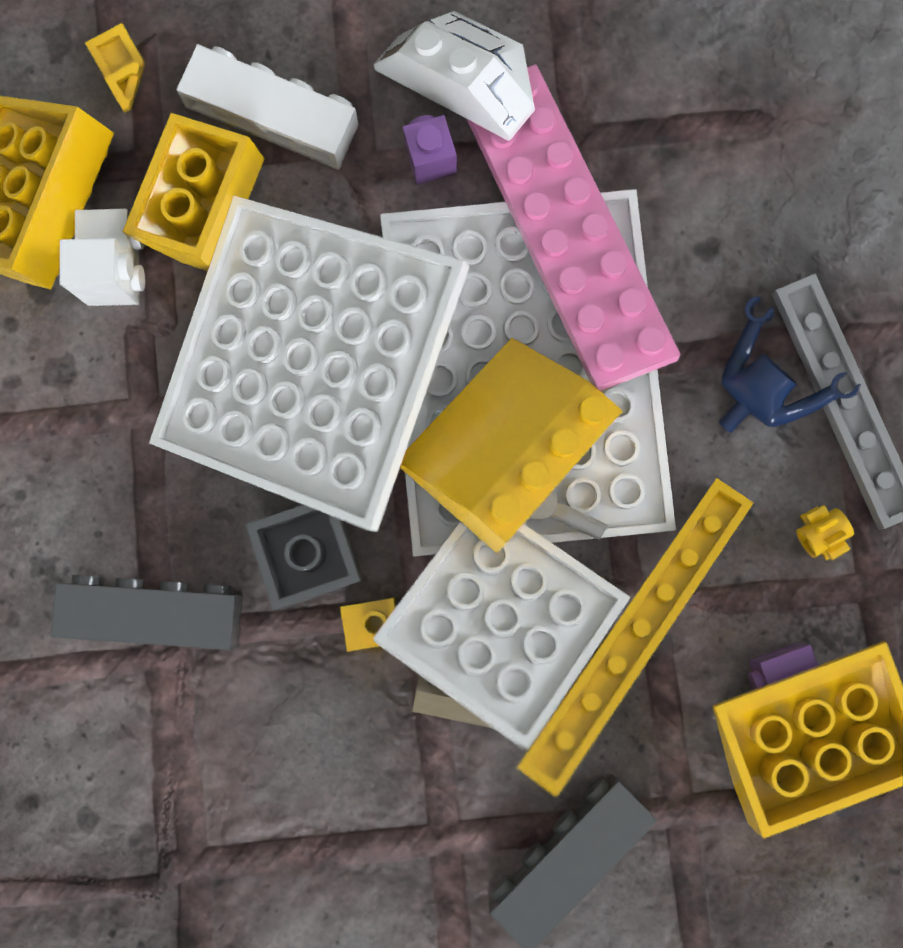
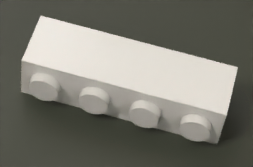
(268, 105)

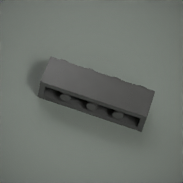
(147, 615)
(570, 862)

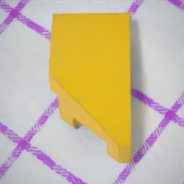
(118, 63)

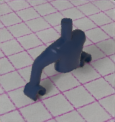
(764, 385)

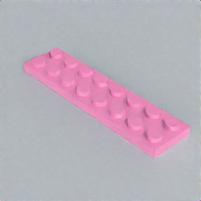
(577, 246)

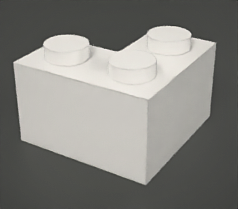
(102, 260)

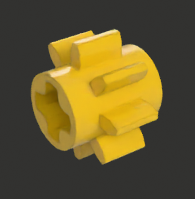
(825, 532)

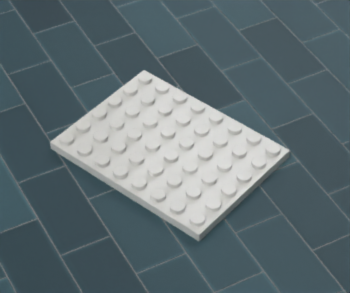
(503, 298)

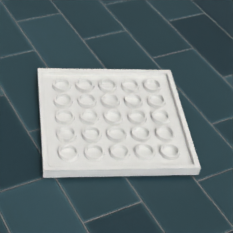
(309, 359)

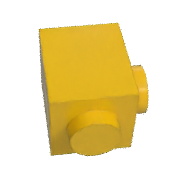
(364, 621)

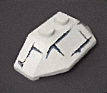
(464, 71)

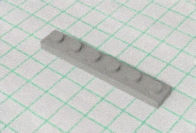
(854, 419)

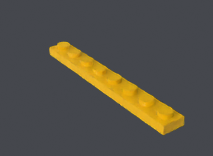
(634, 638)

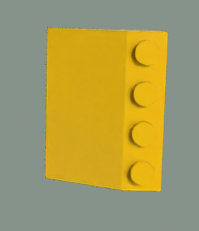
(45, 175)
(508, 441)
(815, 740)

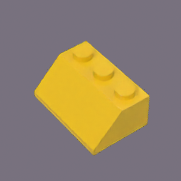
(191, 189)

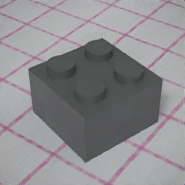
(303, 555)

